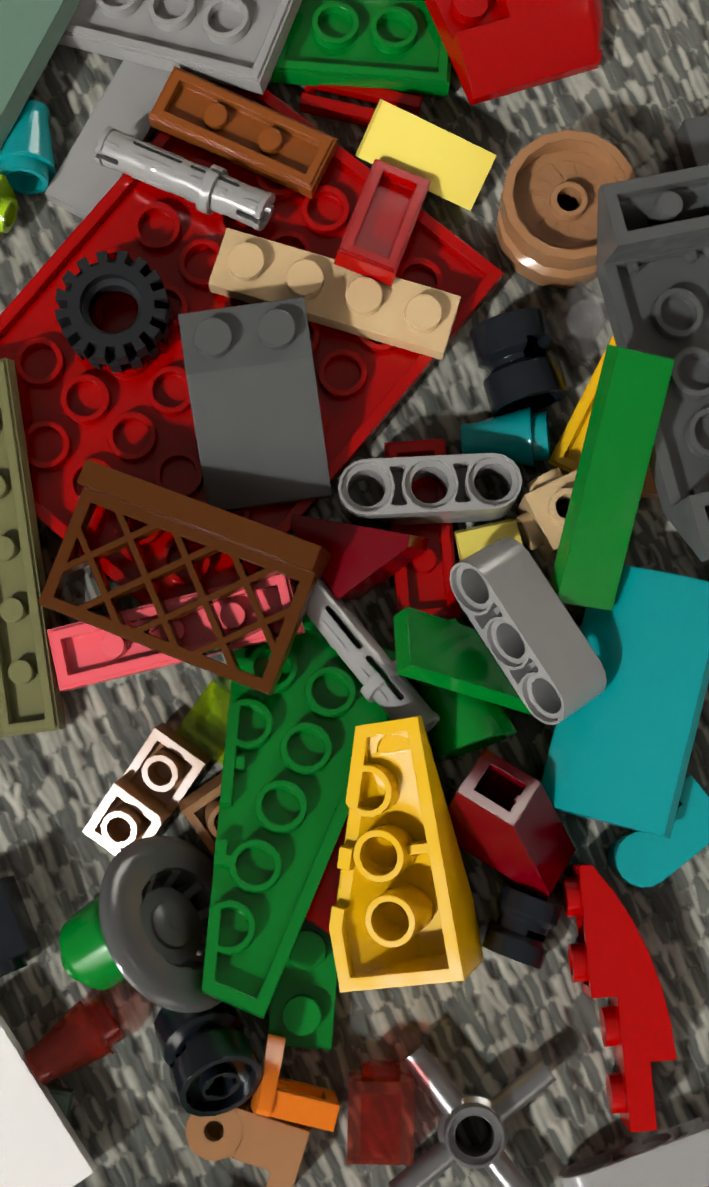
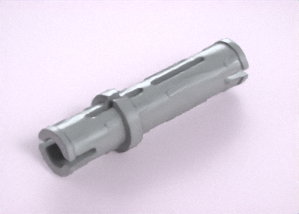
(206, 187)
(376, 685)

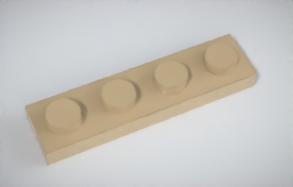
(335, 297)

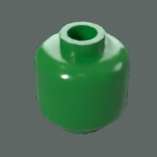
(85, 950)

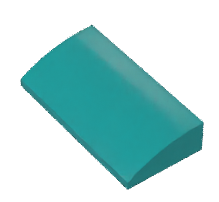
(632, 744)

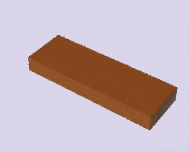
(243, 132)

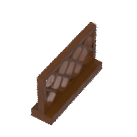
(201, 524)

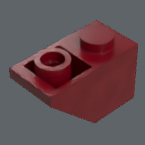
(511, 824)

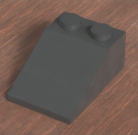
(255, 404)

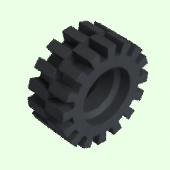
(105, 277)

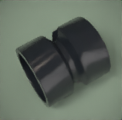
(516, 355)
(208, 1058)

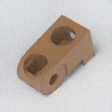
(252, 1140)

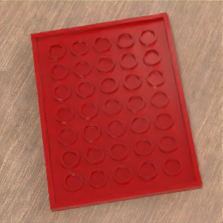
(144, 415)

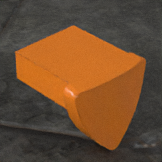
(289, 1098)

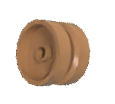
(552, 206)

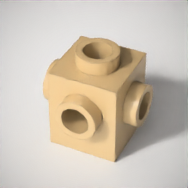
(538, 518)

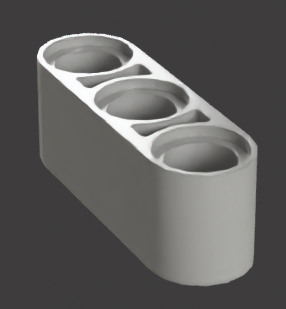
(455, 474)
(528, 630)
(666, 1160)

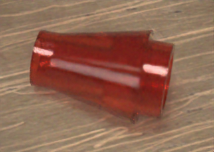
(75, 1040)

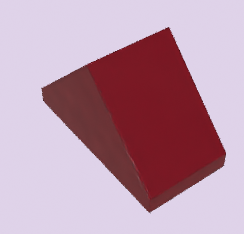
(360, 554)

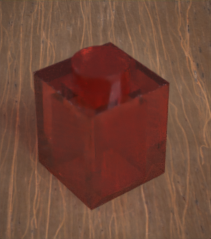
(380, 1115)

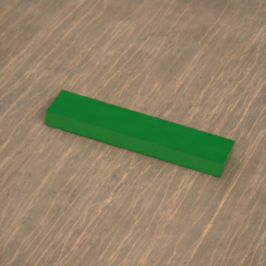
(610, 477)

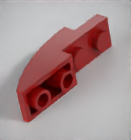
(618, 966)

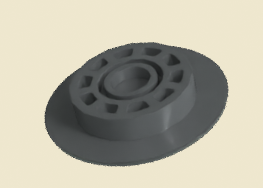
(156, 928)

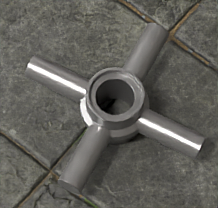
(455, 1108)

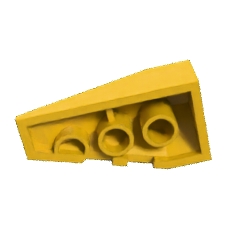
(402, 882)

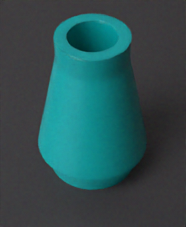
(28, 151)
(516, 434)

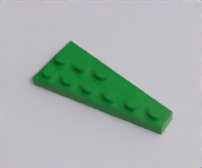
(278, 812)

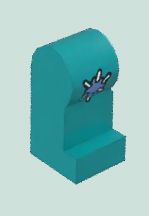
(650, 859)

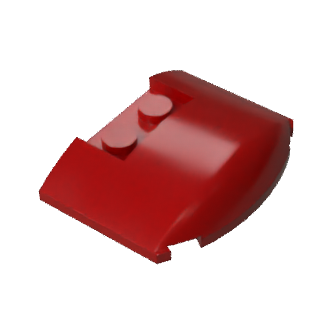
(517, 43)

